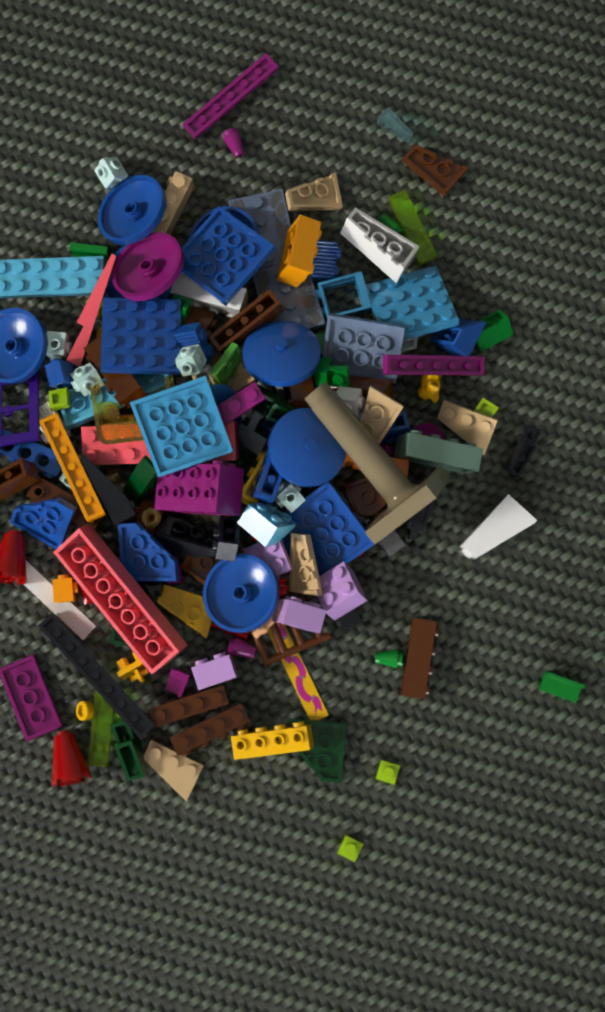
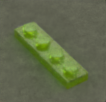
(412, 226)
(100, 733)

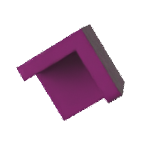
(177, 681)

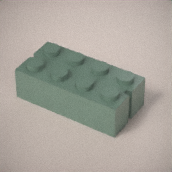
(435, 451)

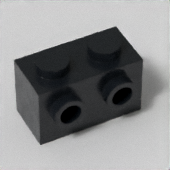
(226, 538)

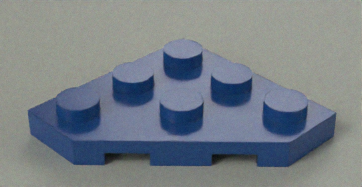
(45, 520)
(145, 555)

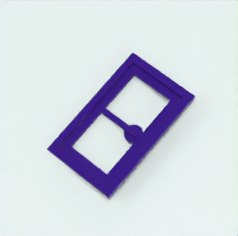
(34, 415)

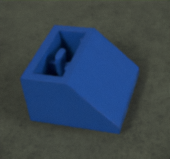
(459, 339)

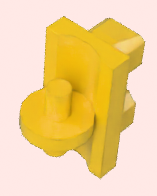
(429, 387)
(126, 669)

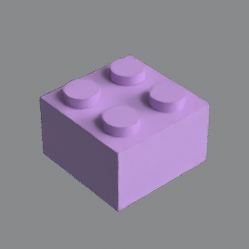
(340, 591)
(299, 615)
(214, 671)

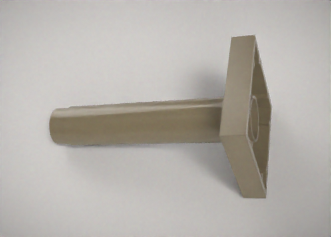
(400, 494)

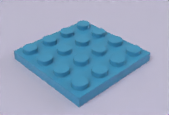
(414, 301)
(181, 426)

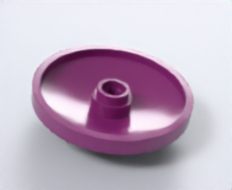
(148, 267)

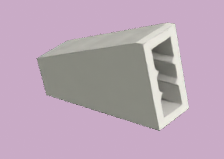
(501, 524)

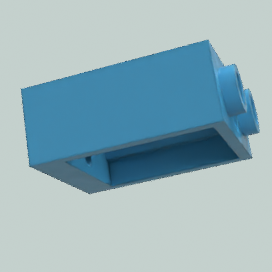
(356, 278)

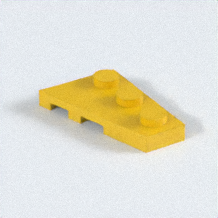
(187, 607)

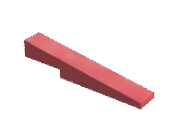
(90, 313)

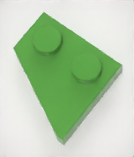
(227, 364)

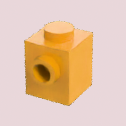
(64, 589)

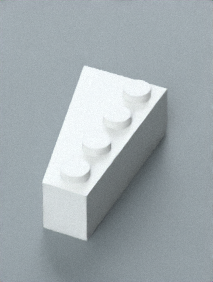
(379, 243)
(202, 299)

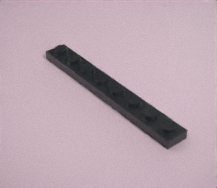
(97, 676)

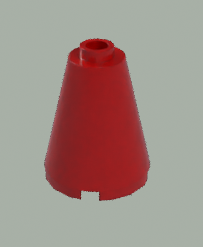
(13, 558)
(68, 761)

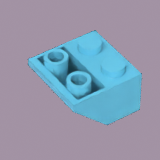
(266, 522)

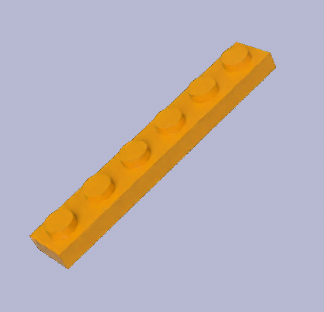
(72, 468)

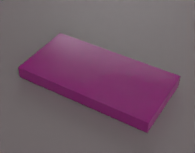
(30, 697)

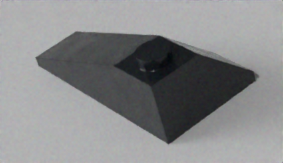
(113, 500)
(184, 537)

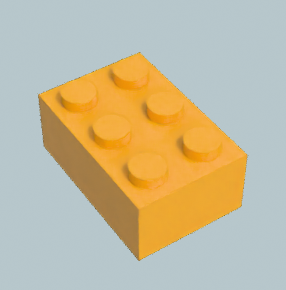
(299, 251)

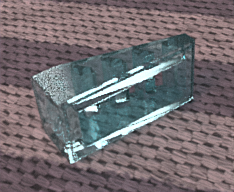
(394, 125)

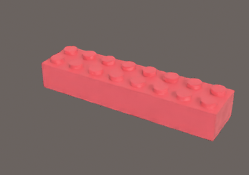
(134, 451)
(120, 598)

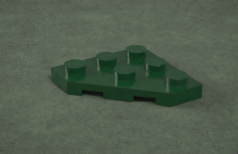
(328, 749)

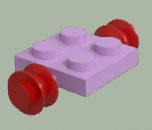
(276, 558)

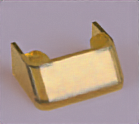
(111, 426)

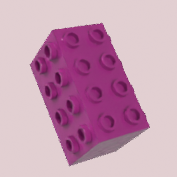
(202, 490)

